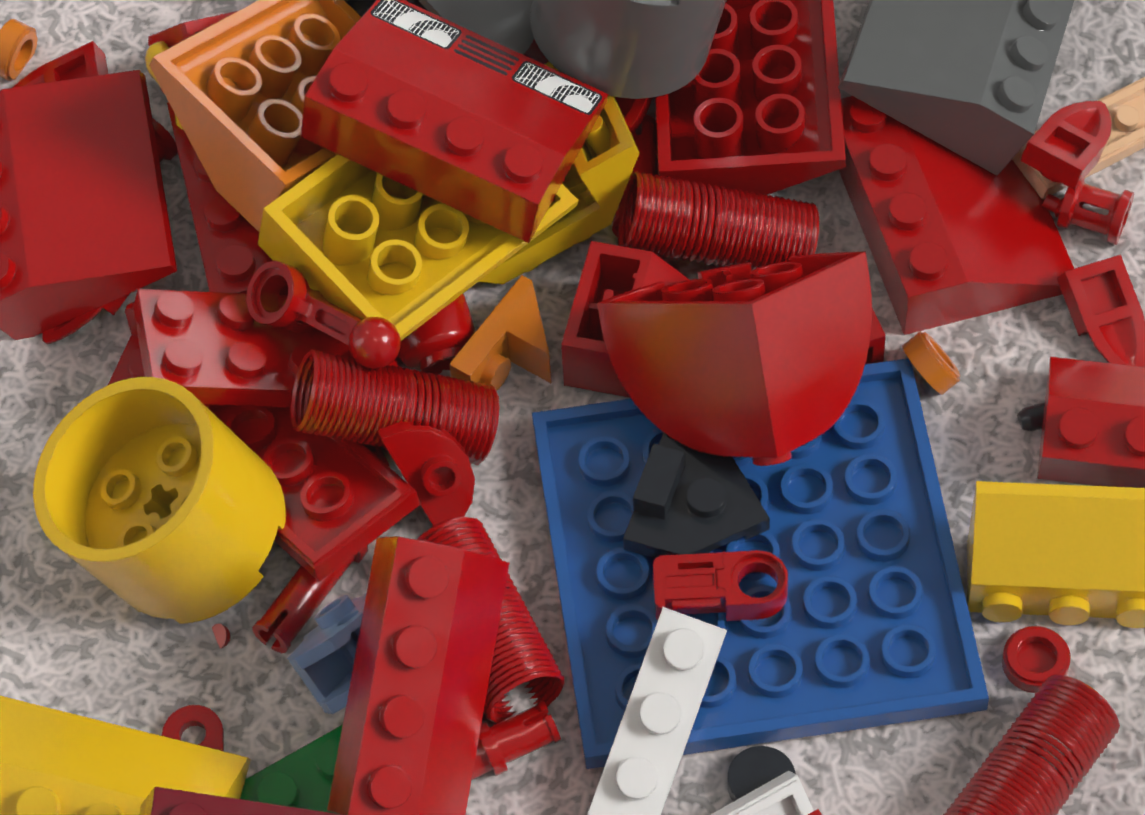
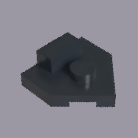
(691, 503)

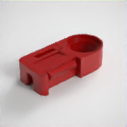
(712, 582)

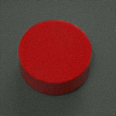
(1033, 656)

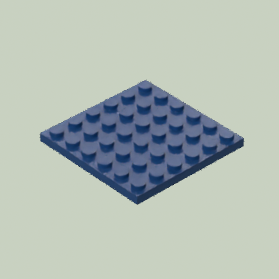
(873, 577)

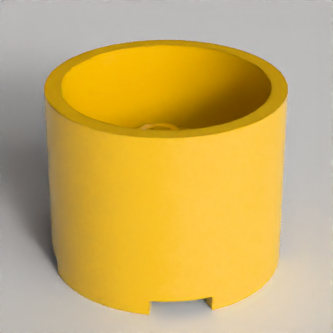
(158, 499)

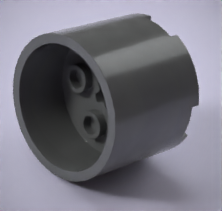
(627, 44)

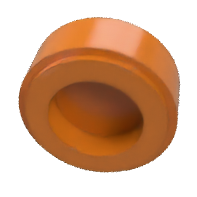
(17, 47)
(932, 362)

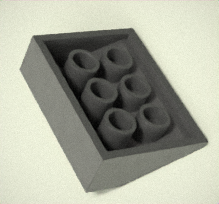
(960, 69)

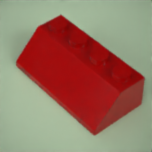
(1093, 424)
(418, 680)

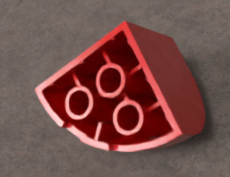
(745, 353)

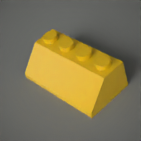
(1057, 552)
(94, 767)

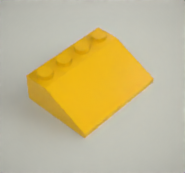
(384, 244)

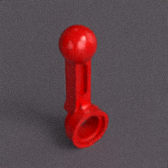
(371, 341)

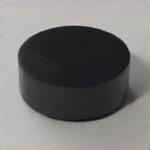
(755, 768)

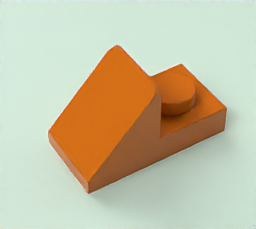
(506, 336)

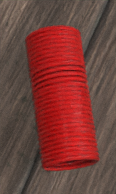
(729, 231)
(352, 402)
(519, 648)
(1019, 779)

